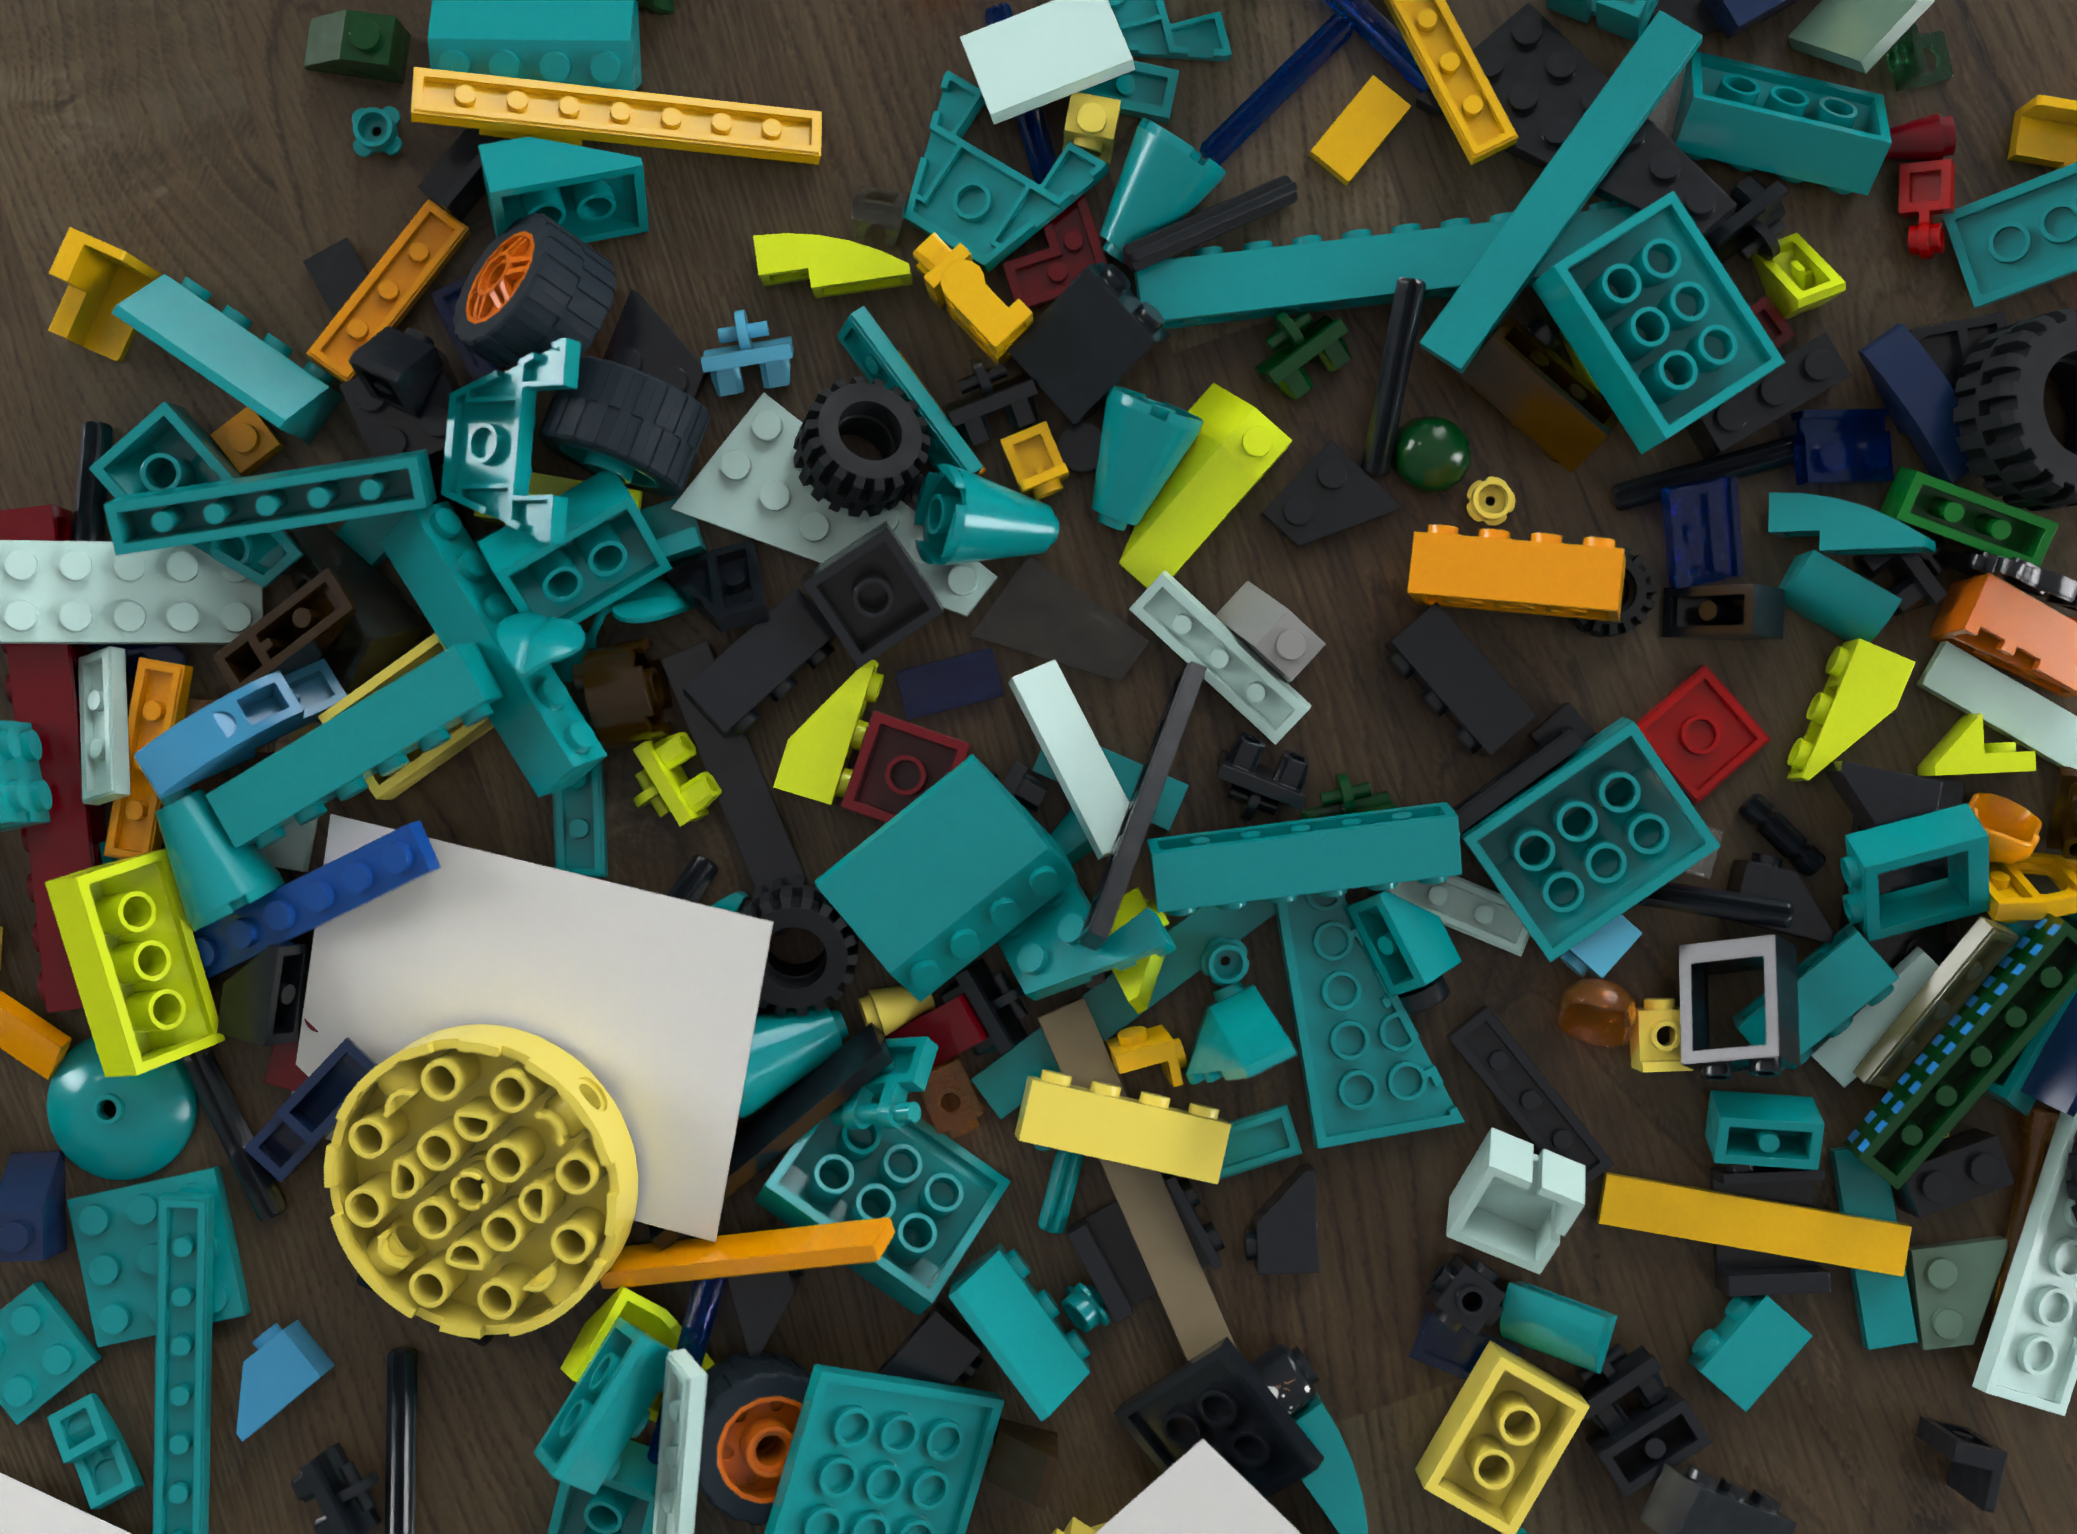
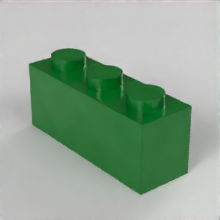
(1968, 517)

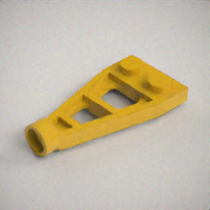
(2016, 899)

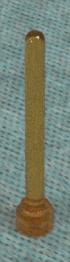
(2037, 1130)

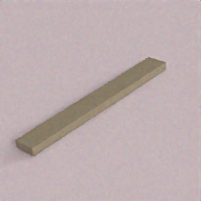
(1141, 1194)

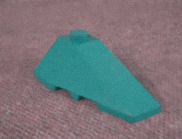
(1236, 1037)

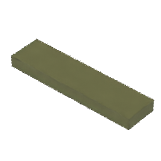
(1936, 1002)

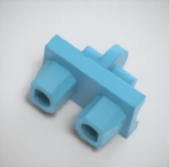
(726, 362)

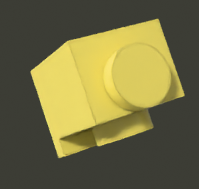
(1092, 124)
(1645, 1050)

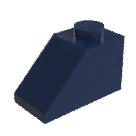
(33, 1206)

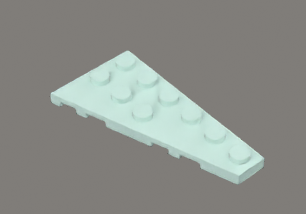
(758, 494)

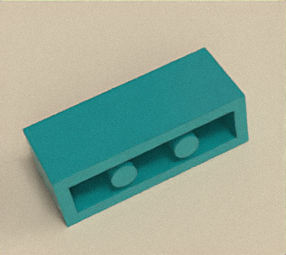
(1831, 988)

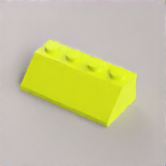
(135, 963)

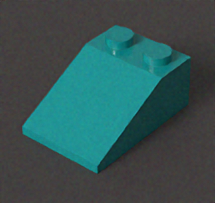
(576, 186)
(616, 1508)

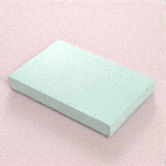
(1046, 55)

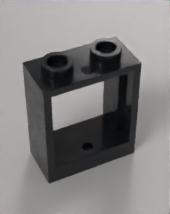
(1781, 1006)

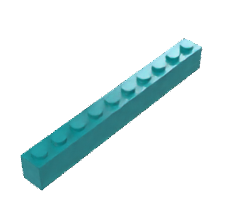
(1339, 272)

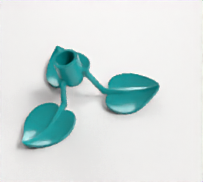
(535, 641)

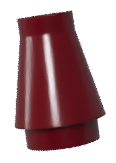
(1923, 139)

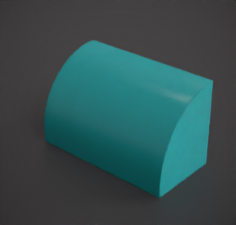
(1836, 597)
(1556, 1325)

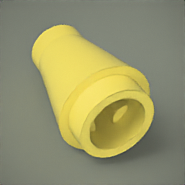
(892, 1008)

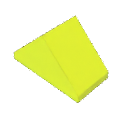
(1797, 277)

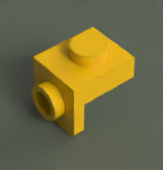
(1035, 461)
(1143, 1047)

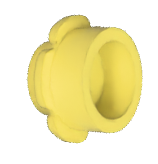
(1499, 491)

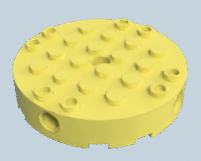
(412, 1193)

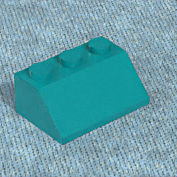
(602, 558)
(1021, 1328)
(605, 1408)

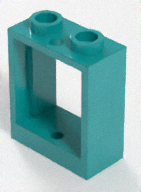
(1911, 841)

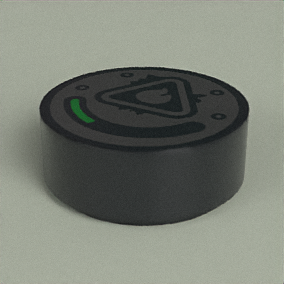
(1426, 996)

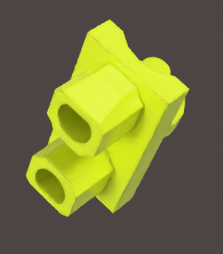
(667, 784)

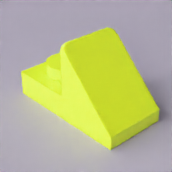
(1964, 752)

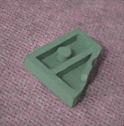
(1952, 1288)

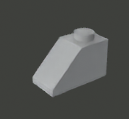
(1270, 631)

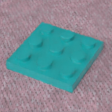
(119, 1254)

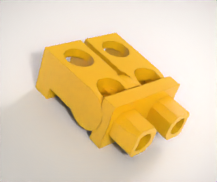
(961, 285)

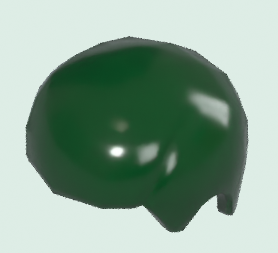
(1431, 453)

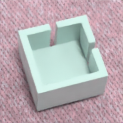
(1516, 1201)

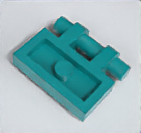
(907, 1073)

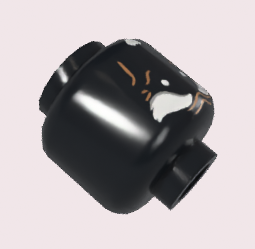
(1287, 1376)

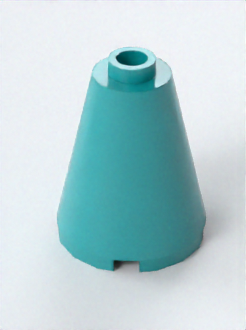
(1156, 186)
(1138, 454)
(978, 519)
(205, 865)
(788, 1050)

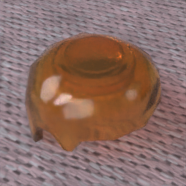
(1597, 1012)

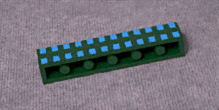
(1969, 1052)

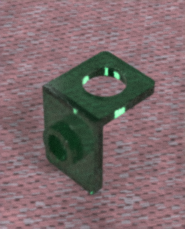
(1908, 62)

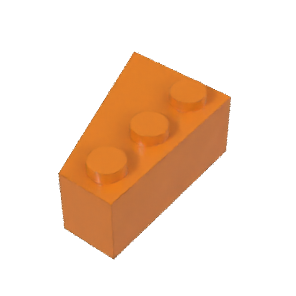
(2010, 632)

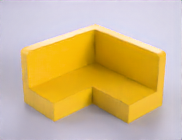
(2045, 132)
(97, 282)

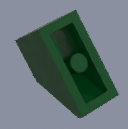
(358, 45)

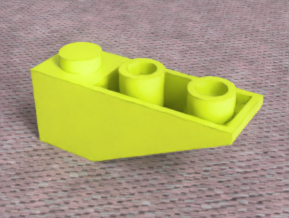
(1858, 695)
(821, 748)

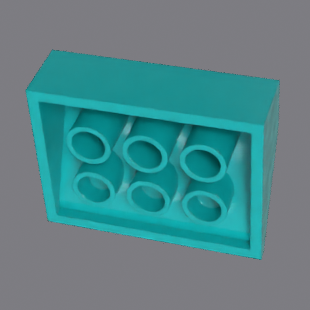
(1657, 322)
(1589, 838)
(946, 878)
(908, 1173)

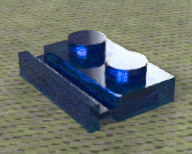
(1842, 447)
(1702, 531)

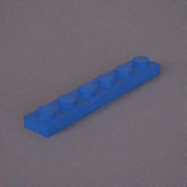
(316, 898)

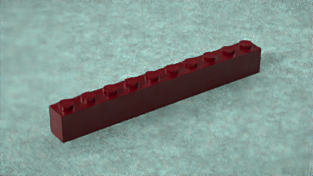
(46, 694)

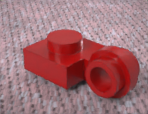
(1926, 191)

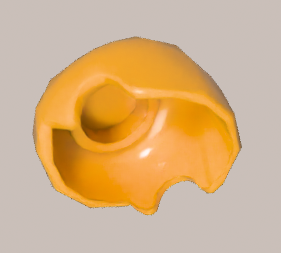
(2010, 827)

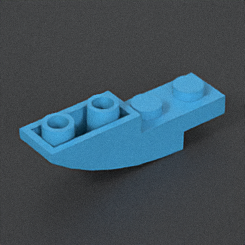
(237, 725)

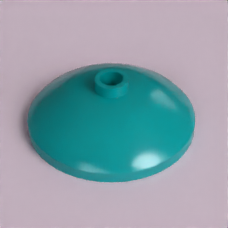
(150, 1123)

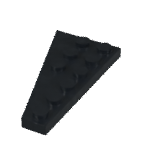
(1545, 94)

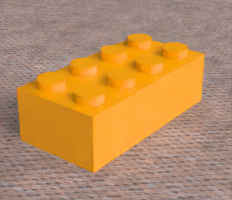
(1517, 574)

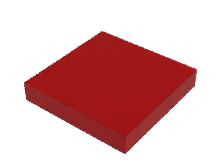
(1701, 733)

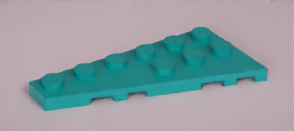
(1354, 1040)

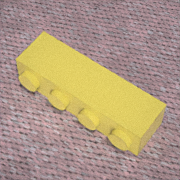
(1122, 1128)

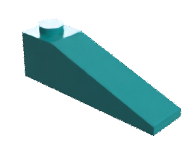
(173, 452)

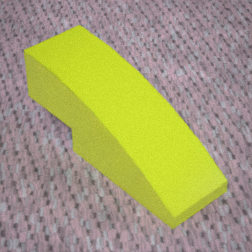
(828, 262)

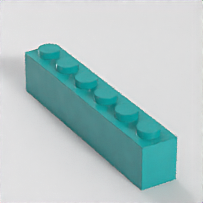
(270, 502)
(466, 606)
(356, 745)
(1304, 858)

